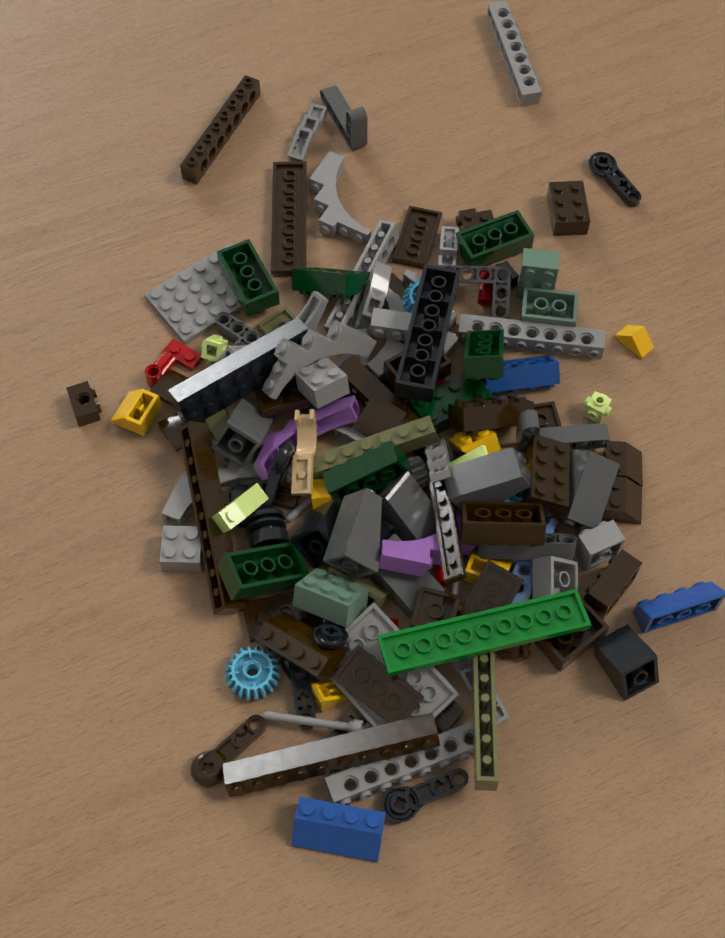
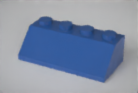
(526, 374)
(678, 606)
(338, 829)

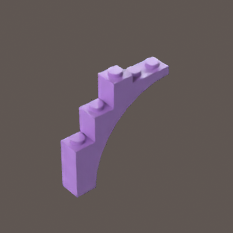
(327, 418)
(417, 555)

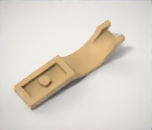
(304, 457)

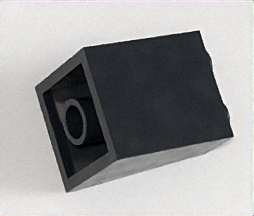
(315, 532)
(627, 661)

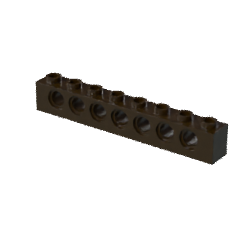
(220, 130)

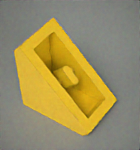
(636, 340)
(319, 493)
(327, 695)

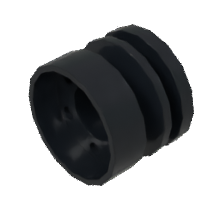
(266, 528)

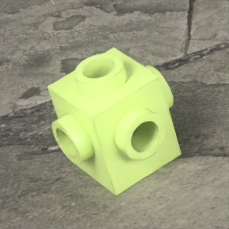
(209, 348)
(597, 407)

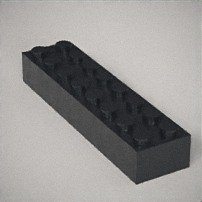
(427, 334)
(232, 376)

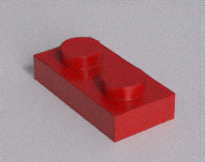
(185, 356)

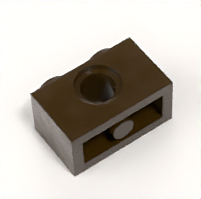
(84, 413)

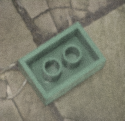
(538, 270)
(549, 306)
(330, 597)

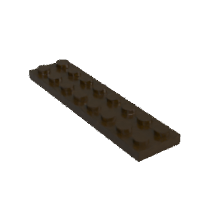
(289, 217)

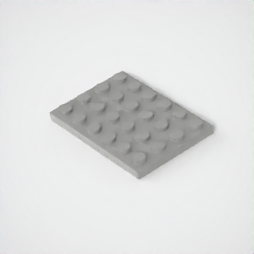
(194, 298)
(427, 681)

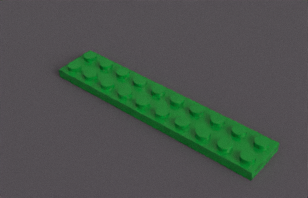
(482, 632)

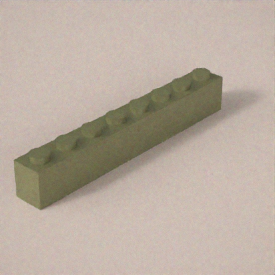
(406, 437)
(484, 722)

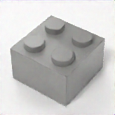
(322, 382)
(598, 544)
(181, 549)
(553, 576)

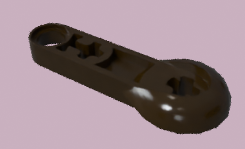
(224, 753)

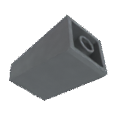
(242, 433)
(488, 478)
(589, 488)
(408, 508)
(356, 535)
(403, 587)

